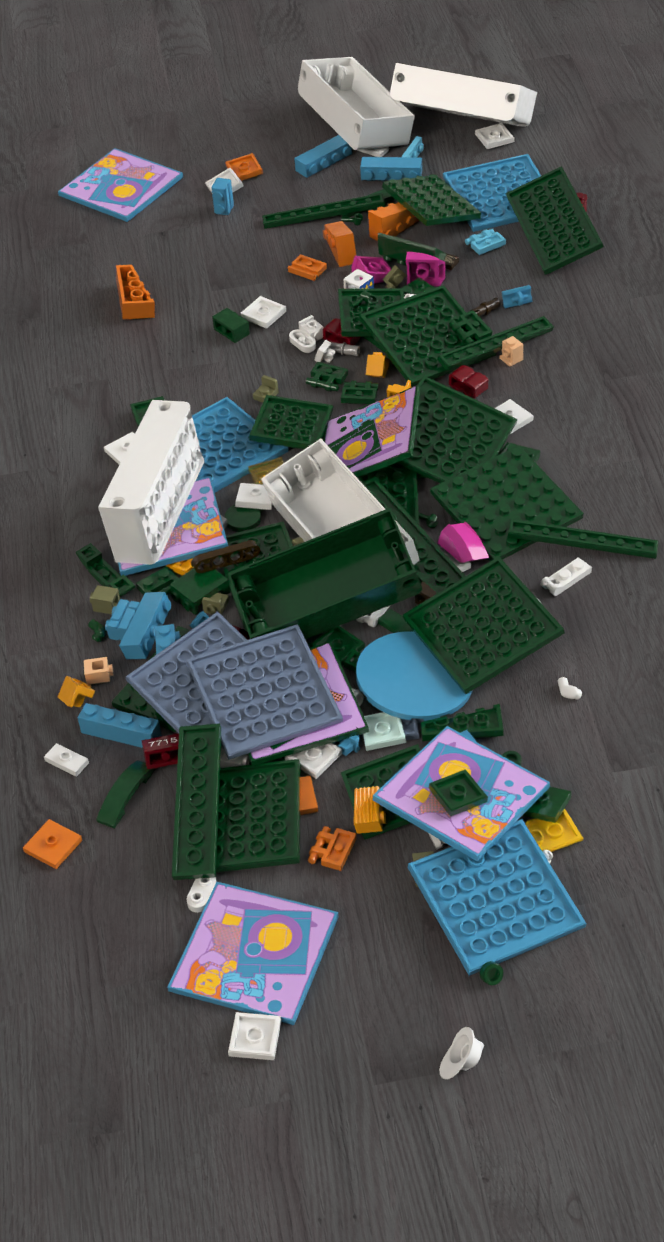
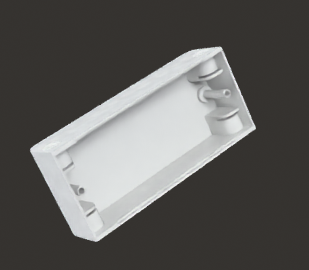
(463, 95)
(354, 103)
(152, 483)
(321, 495)

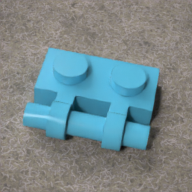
(485, 241)

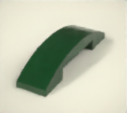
(102, 571)
(121, 792)

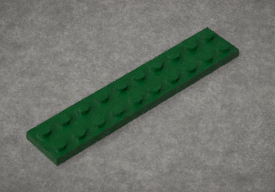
(434, 565)

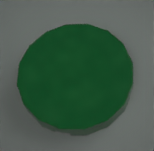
(242, 518)

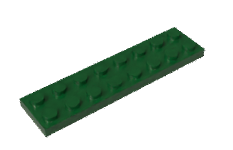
(197, 802)

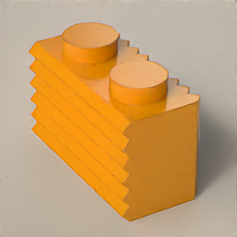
(367, 813)

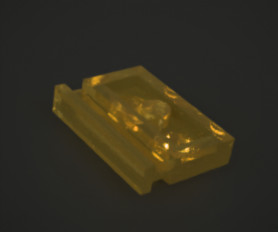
(262, 469)

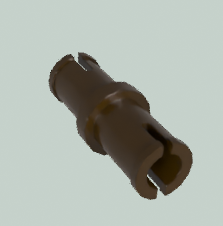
(486, 307)

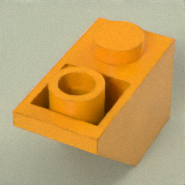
(377, 365)

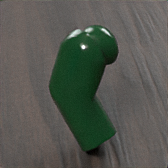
(99, 630)

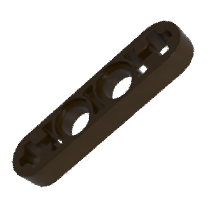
(205, 561)

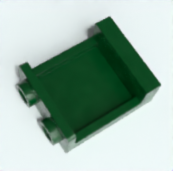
(194, 586)

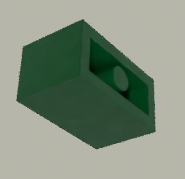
(231, 325)

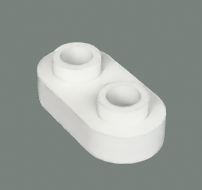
(302, 341)
(200, 890)

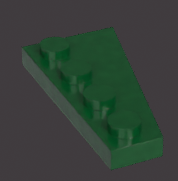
(479, 724)

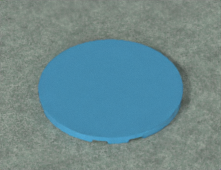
(406, 679)

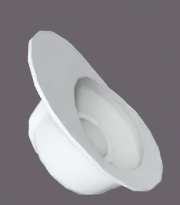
(462, 1054)

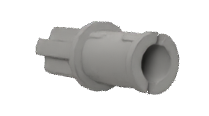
(345, 349)

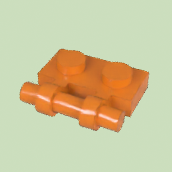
(337, 851)

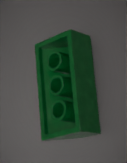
(396, 249)

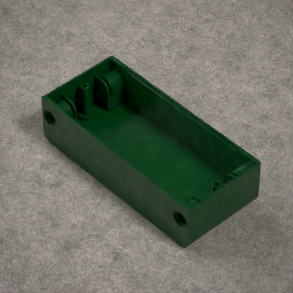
(327, 579)

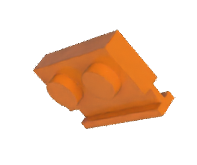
(307, 267)

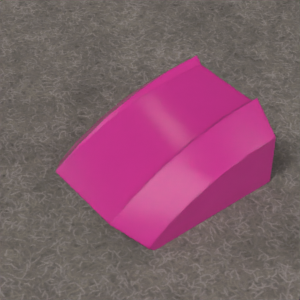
(373, 266)
(426, 267)
(462, 543)

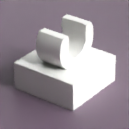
(324, 352)

